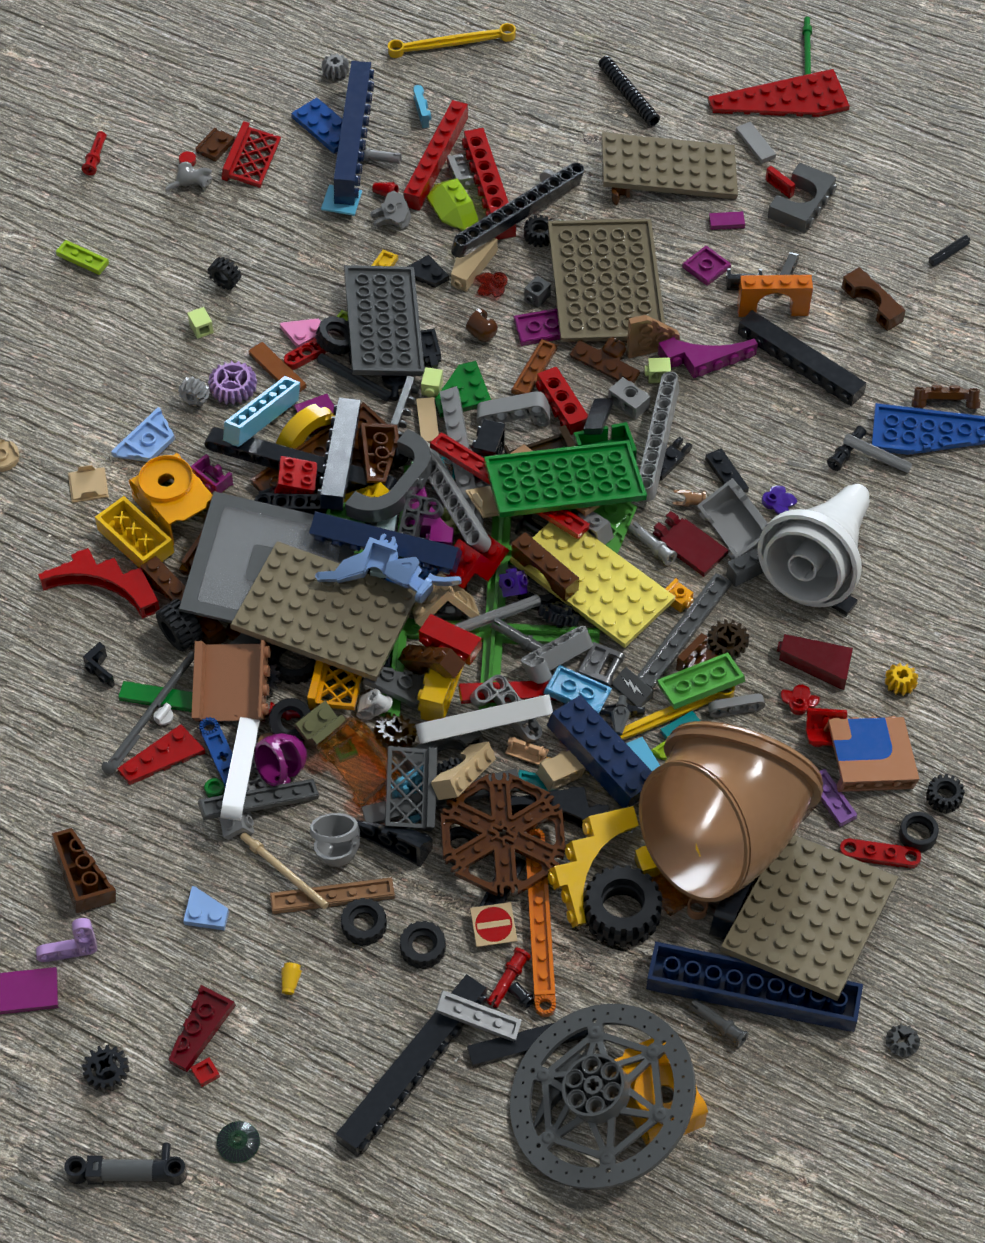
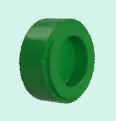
(214, 787)

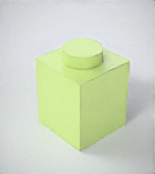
(200, 322)
(431, 382)

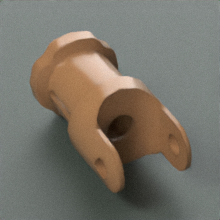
(691, 498)

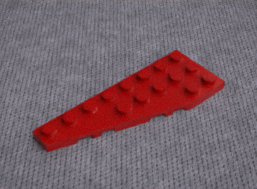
(808, 94)

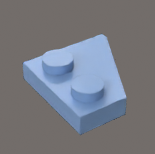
(205, 911)

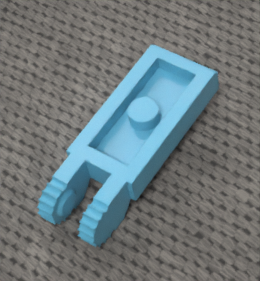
(421, 106)

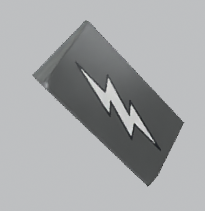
(632, 687)

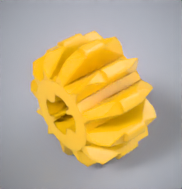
(901, 679)

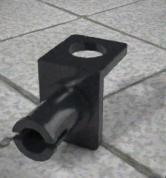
(528, 524)

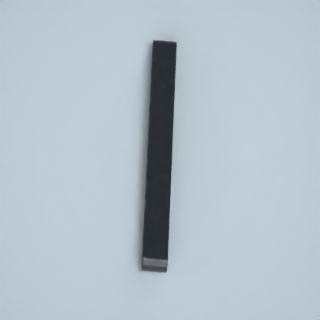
(517, 210)
(269, 455)

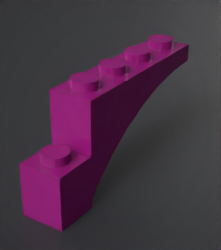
(705, 358)
(433, 529)

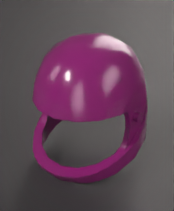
(275, 753)

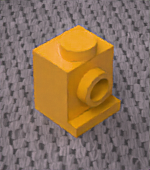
(682, 595)

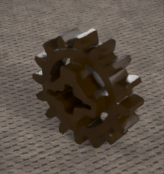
(728, 638)
(395, 731)

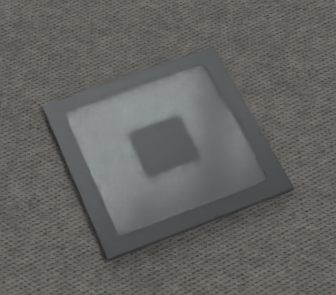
(235, 548)

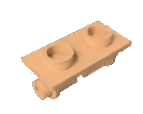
(526, 751)

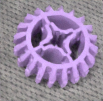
(232, 386)

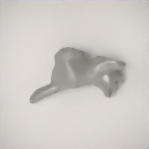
(189, 176)

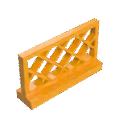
(318, 683)

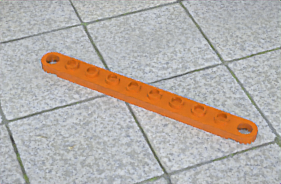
(541, 937)

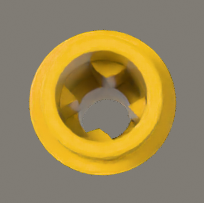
(290, 977)

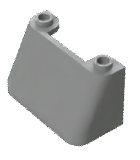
(733, 518)

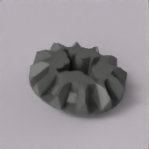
(902, 1049)

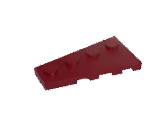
(204, 1021)

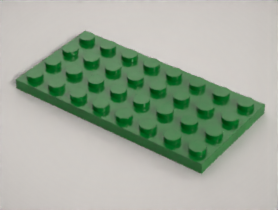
(564, 478)

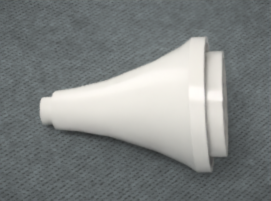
(815, 550)

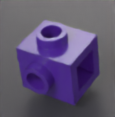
(513, 582)

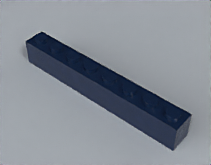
(356, 535)

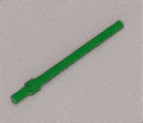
(807, 31)

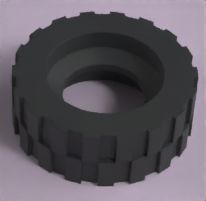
(327, 342)
(282, 706)
(363, 906)
(422, 929)

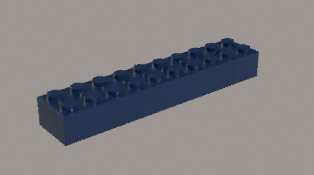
(353, 133)
(747, 987)

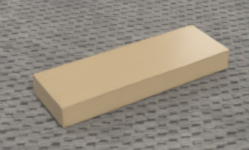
(427, 418)

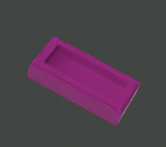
(726, 220)

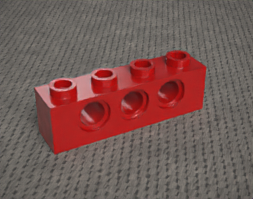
(562, 399)

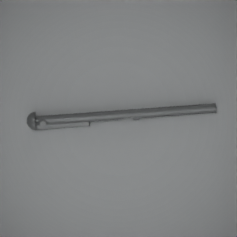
(132, 738)

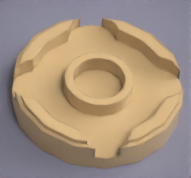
(8, 455)

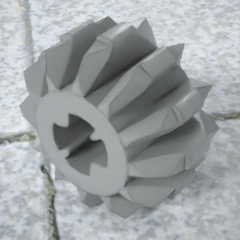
(335, 66)
(194, 391)

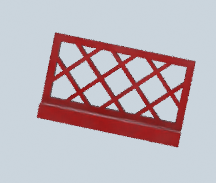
(244, 140)

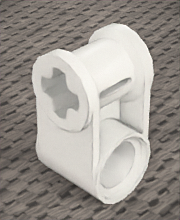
(372, 704)

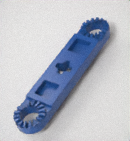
(217, 746)

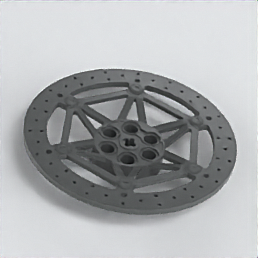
(597, 1090)

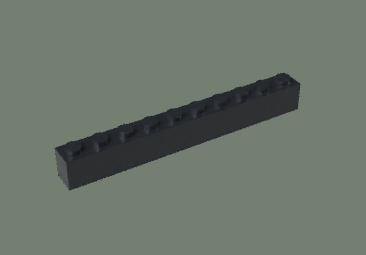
(405, 1073)

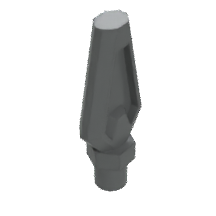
(620, 715)

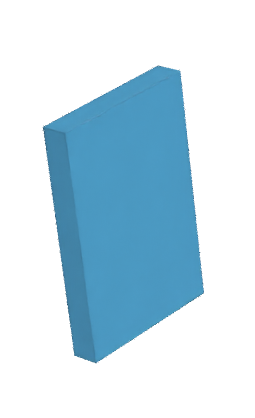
(568, 684)

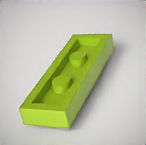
(82, 257)

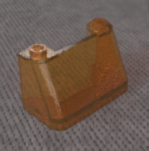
(358, 759)

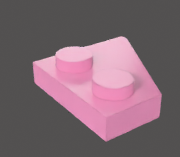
(300, 331)

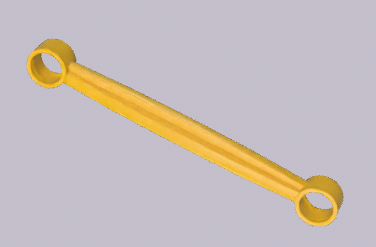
(451, 40)
(668, 714)

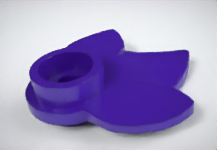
(778, 499)

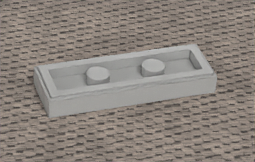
(755, 142)

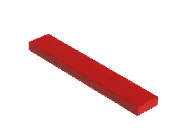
(524, 690)

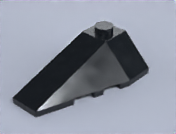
(400, 841)

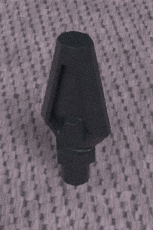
(634, 710)

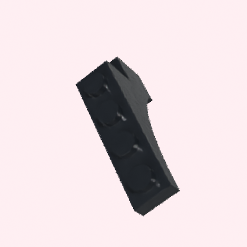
(571, 801)

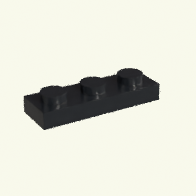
(724, 468)

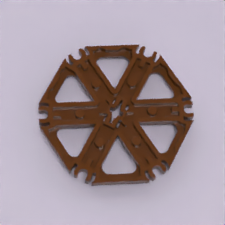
(500, 820)

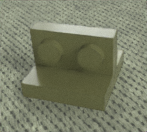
(318, 724)

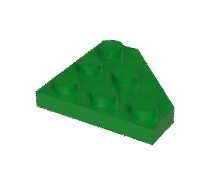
(470, 386)

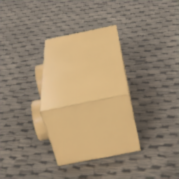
(560, 770)

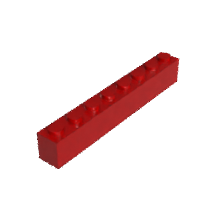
(436, 155)

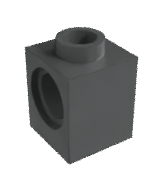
(537, 291)

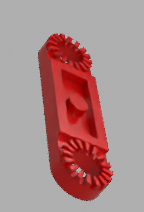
(881, 853)

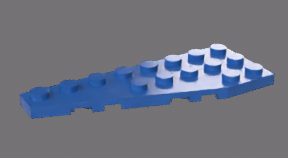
(924, 430)

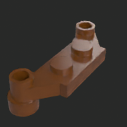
(952, 392)

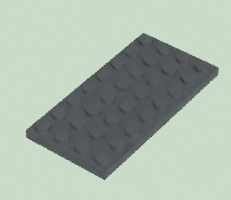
(383, 321)

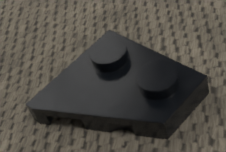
(429, 272)

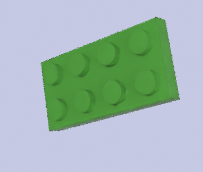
(701, 680)

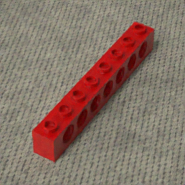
(486, 174)

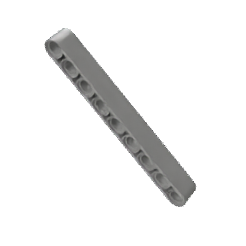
(659, 433)
(457, 505)

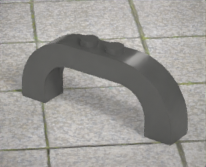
(389, 505)

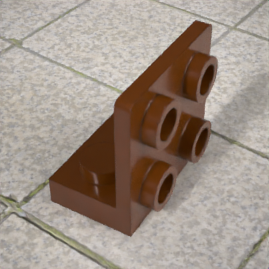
(695, 653)

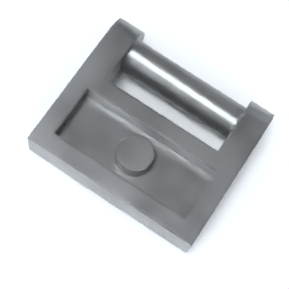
(596, 660)

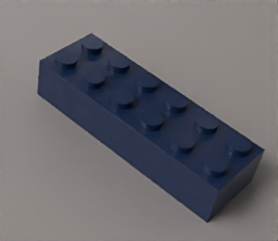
(600, 750)

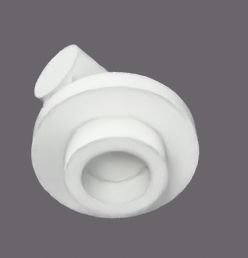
(163, 715)

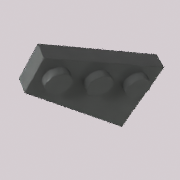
(398, 685)

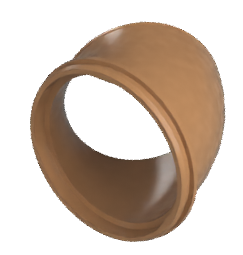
(731, 797)

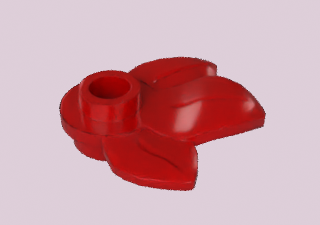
(799, 699)

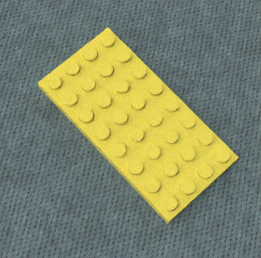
(610, 591)

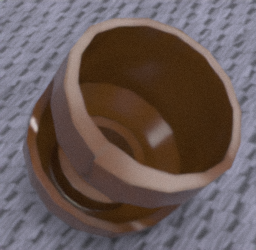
(481, 327)

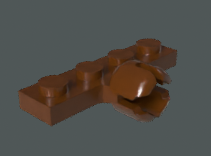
(606, 359)

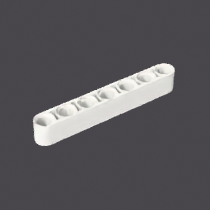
(484, 719)
(240, 769)

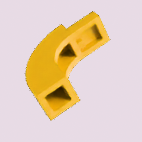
(303, 424)

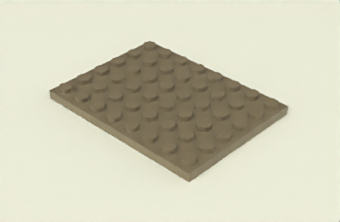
(603, 276)
(332, 622)
(810, 916)

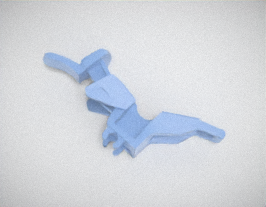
(385, 557)

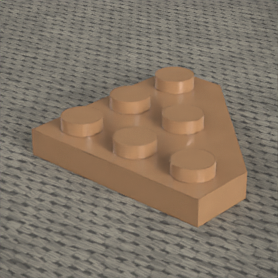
(646, 334)

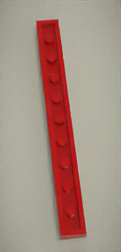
(475, 464)

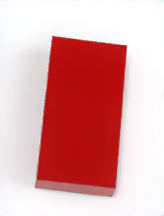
(780, 182)

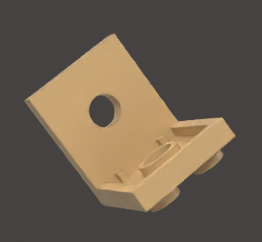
(439, 597)

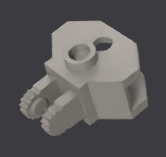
(395, 211)

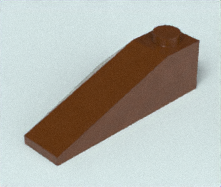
(377, 448)

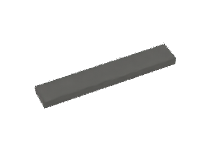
(264, 798)

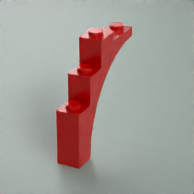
(107, 575)

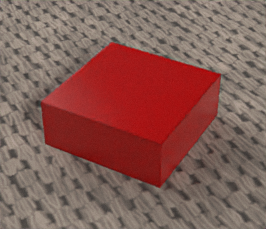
(205, 1072)

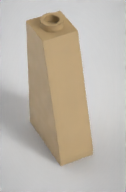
(468, 267)

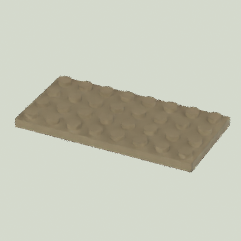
(669, 165)

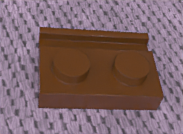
(215, 144)

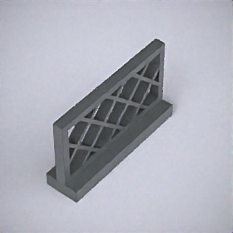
(428, 795)

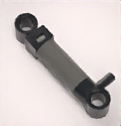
(126, 1170)

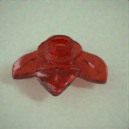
(492, 284)

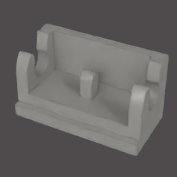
(460, 171)

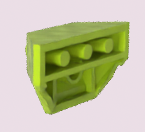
(453, 204)

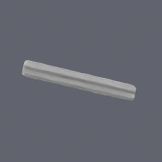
(877, 453)

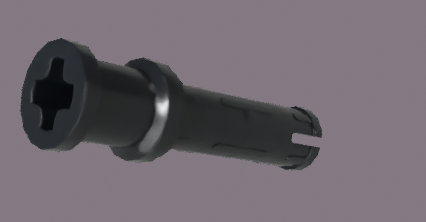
(843, 452)

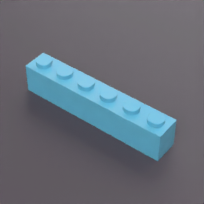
(261, 411)

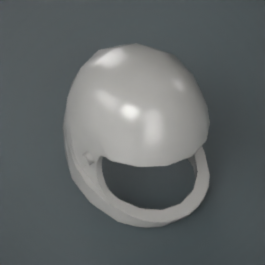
(336, 838)

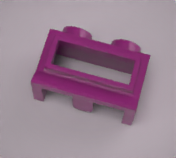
(202, 466)

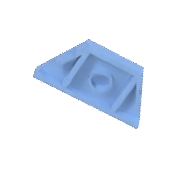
(146, 439)

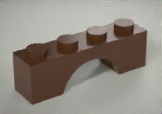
(860, 285)
(559, 577)
(442, 660)

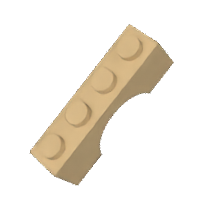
(454, 781)

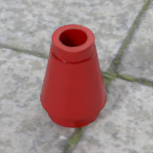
(384, 188)

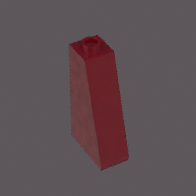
(817, 658)

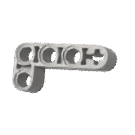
(516, 408)
(541, 661)
(498, 697)

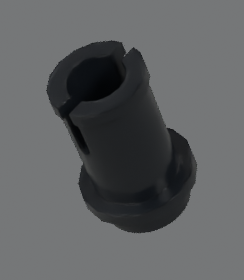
(525, 999)

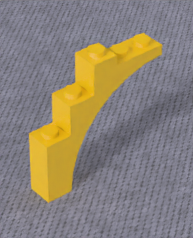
(581, 853)

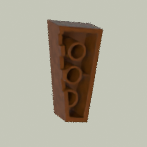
(83, 878)

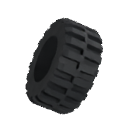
(622, 929)

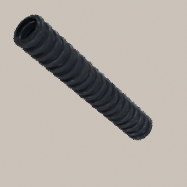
(629, 91)

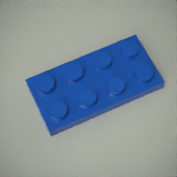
(320, 123)

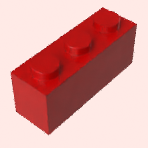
(440, 633)

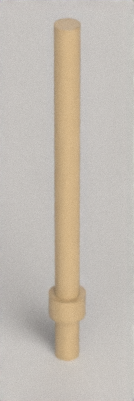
(258, 848)

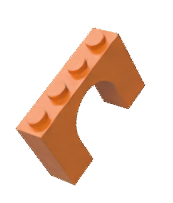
(755, 287)

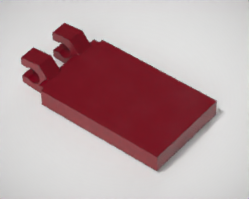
(690, 544)

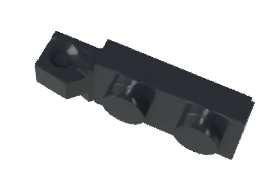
(430, 348)

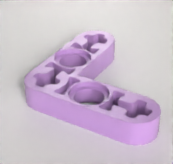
(82, 944)

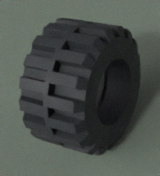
(179, 627)

